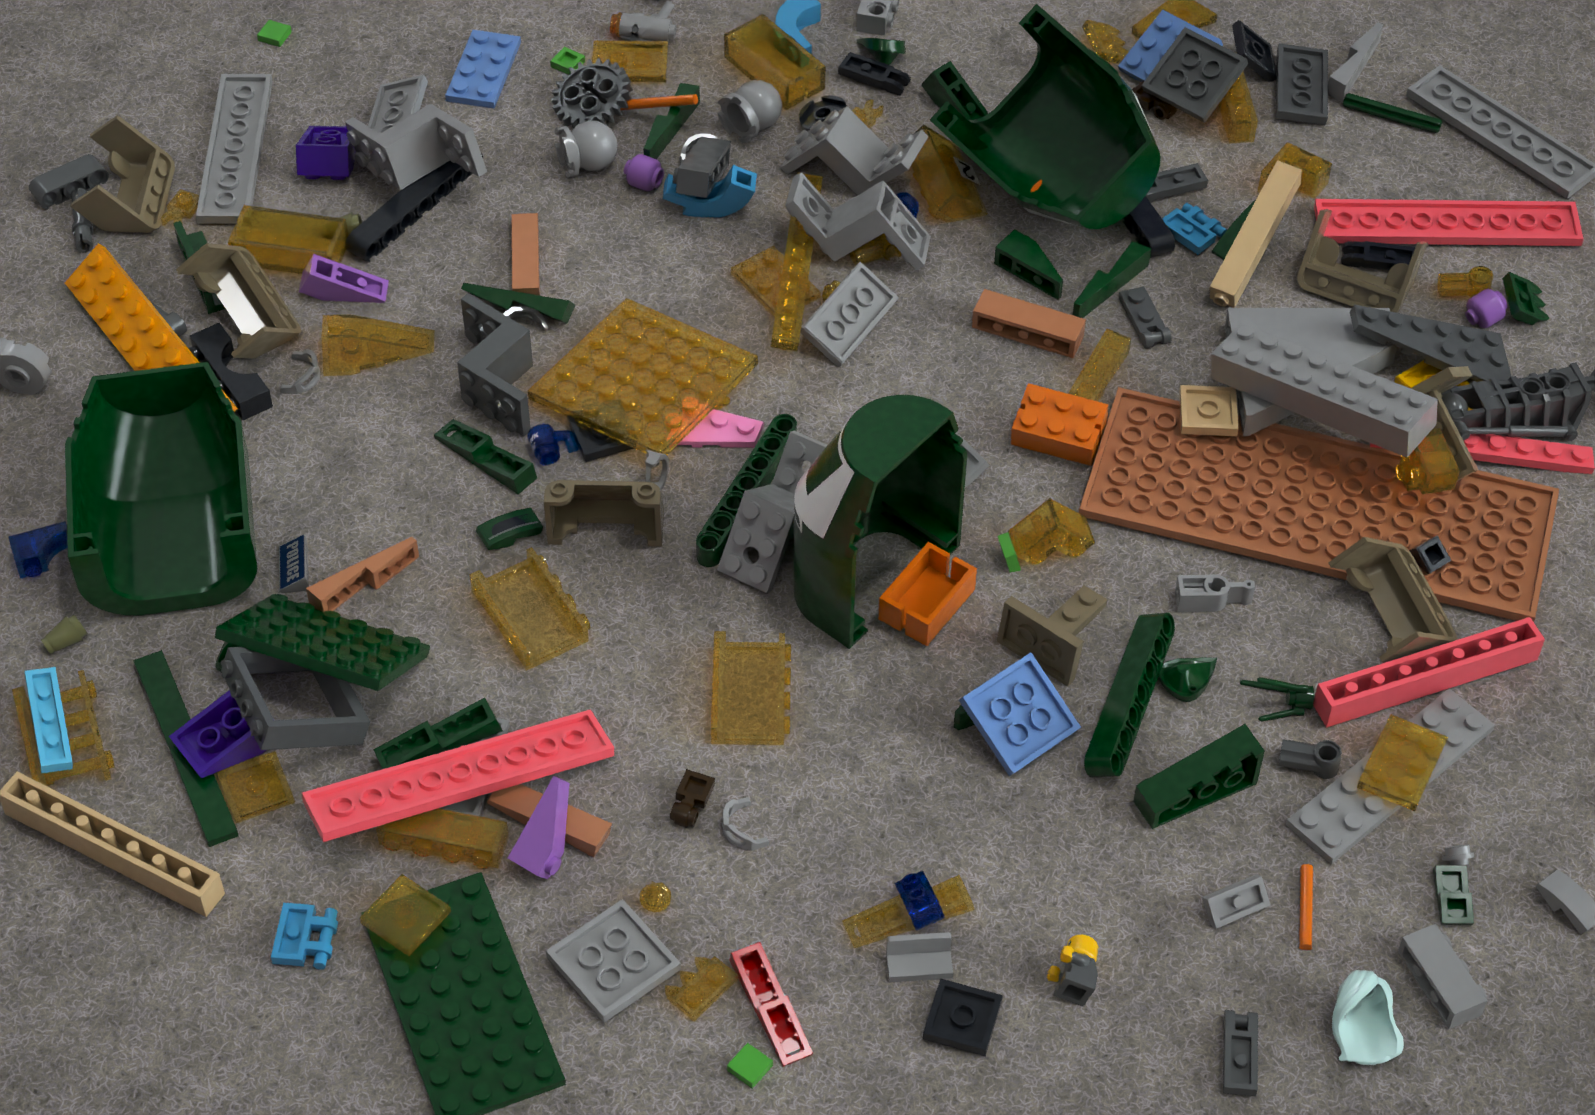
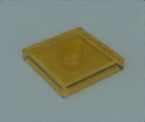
(255, 787)
(405, 914)

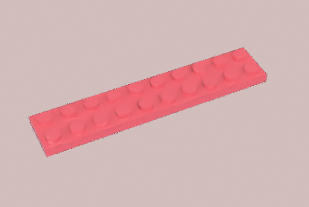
(1452, 222)
(456, 775)

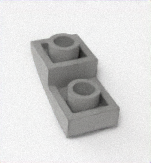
(1566, 894)

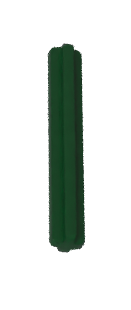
(1392, 113)

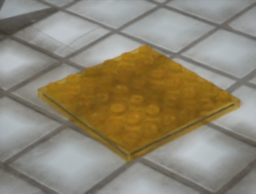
(643, 378)

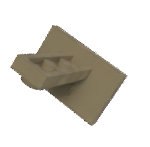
(1435, 387)
(1051, 638)

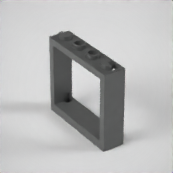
(345, 729)

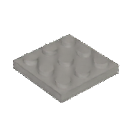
(613, 960)

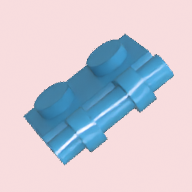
(1193, 227)
(294, 934)

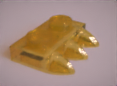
(1104, 41)
(701, 988)

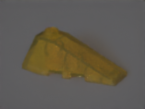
(360, 343)

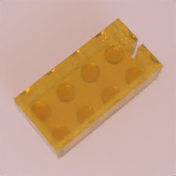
(771, 55)
(287, 238)

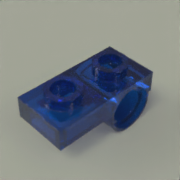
(919, 900)

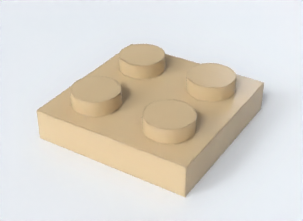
(1208, 410)

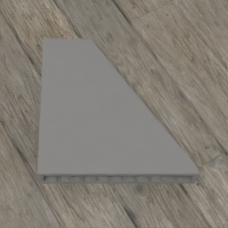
(1318, 329)

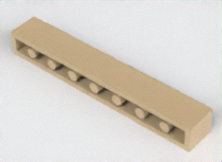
(112, 844)

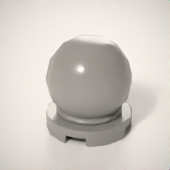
(750, 109)
(587, 147)

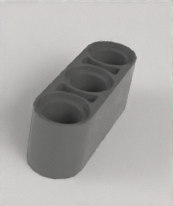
(57, 184)

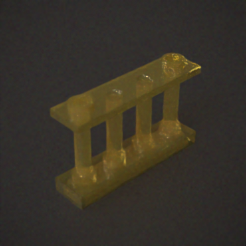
(103, 760)

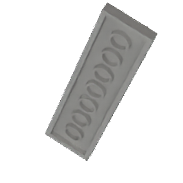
(1503, 131)
(234, 147)
(1347, 814)

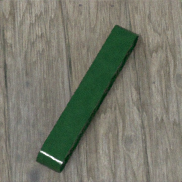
(755, 473)
(1129, 695)

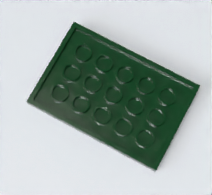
(323, 641)

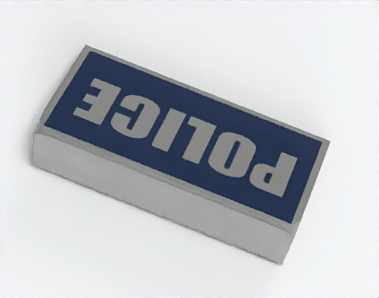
(294, 565)

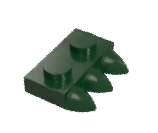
(1523, 300)

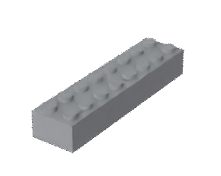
(1324, 389)

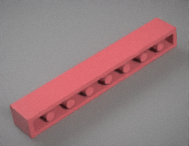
(1428, 672)

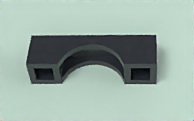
(244, 390)

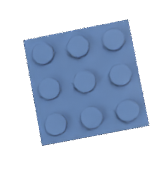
(1155, 43)
(1019, 714)

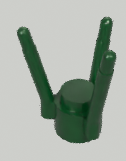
(1297, 696)

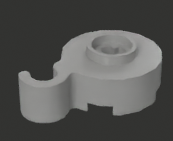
(23, 367)

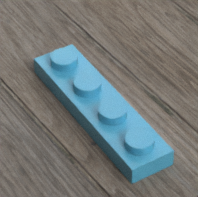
(48, 720)

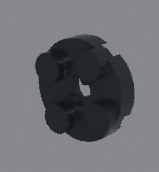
(819, 111)

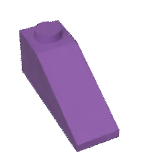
(339, 282)
(543, 838)

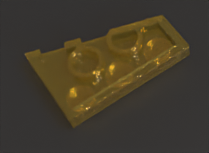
(1184, 9)

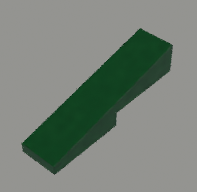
(667, 126)
(1104, 285)
(506, 299)
(479, 450)
(457, 730)

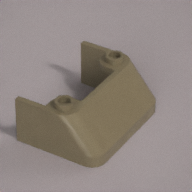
(144, 184)
(1348, 285)
(245, 294)
(1399, 594)

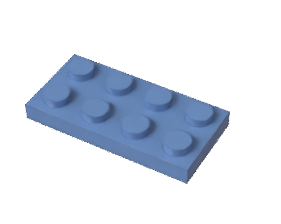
(483, 69)

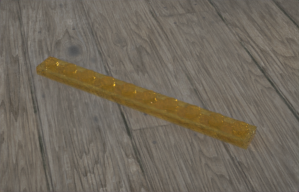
(793, 282)

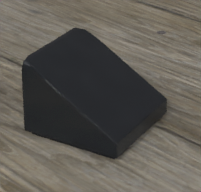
(1430, 554)

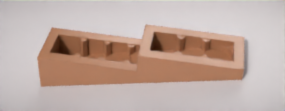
(525, 253)
(375, 571)
(582, 829)

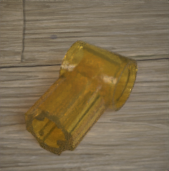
(874, 250)
(1465, 283)

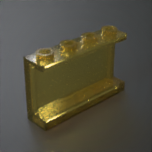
(531, 610)
(750, 691)

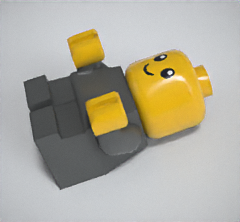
(1080, 972)

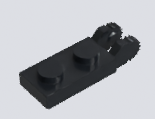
(874, 73)
(1375, 255)

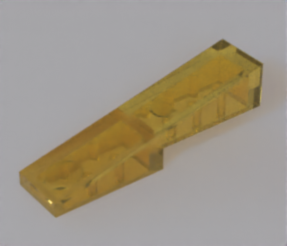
(1101, 365)
(892, 916)

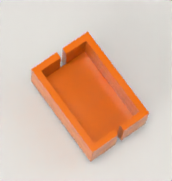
(1059, 424)
(925, 596)

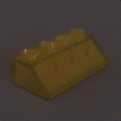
(941, 184)

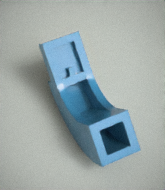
(795, 16)
(724, 199)

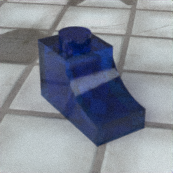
(37, 547)

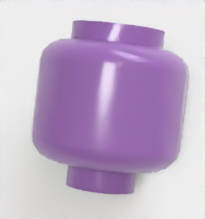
(644, 172)
(1486, 308)

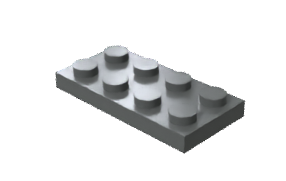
(1302, 84)

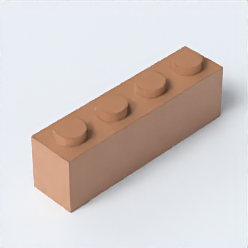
(1028, 323)

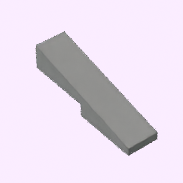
(1359, 53)

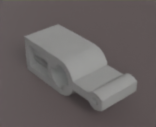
(1210, 593)

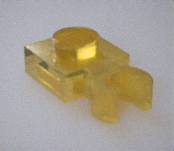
(867, 114)
(182, 205)

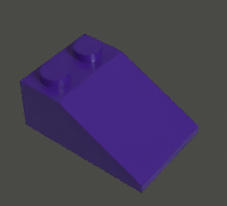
(325, 153)
(216, 738)

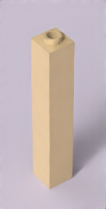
(1255, 234)

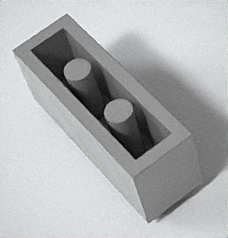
(1442, 976)

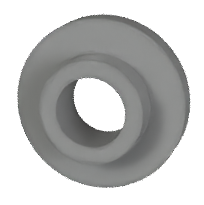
(1458, 854)

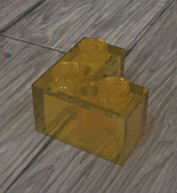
(1314, 172)
(1429, 466)
(1051, 529)

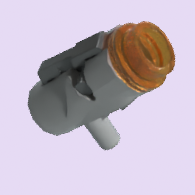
(644, 28)

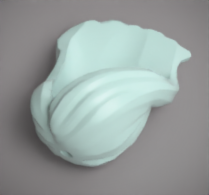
(1365, 1020)

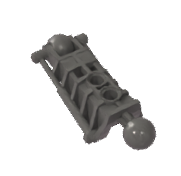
(1523, 407)

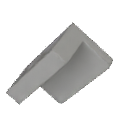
(919, 957)

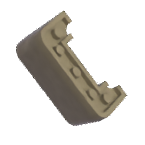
(603, 502)

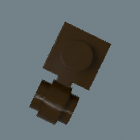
(1147, 101)
(692, 792)

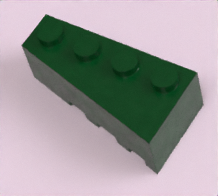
(1201, 778)

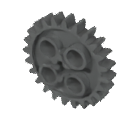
(600, 81)

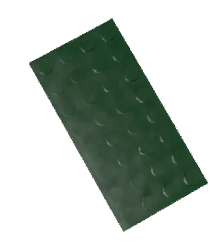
(469, 1009)

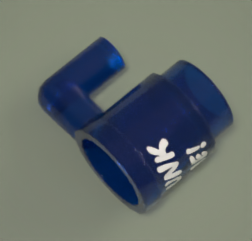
(545, 443)

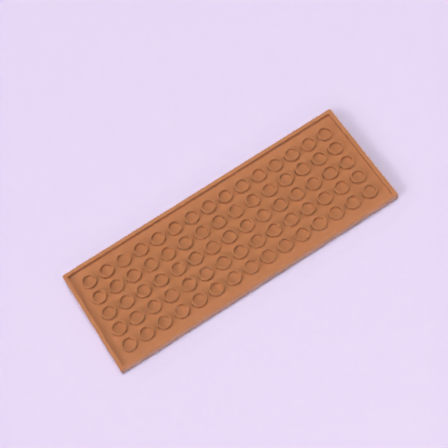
(1313, 496)

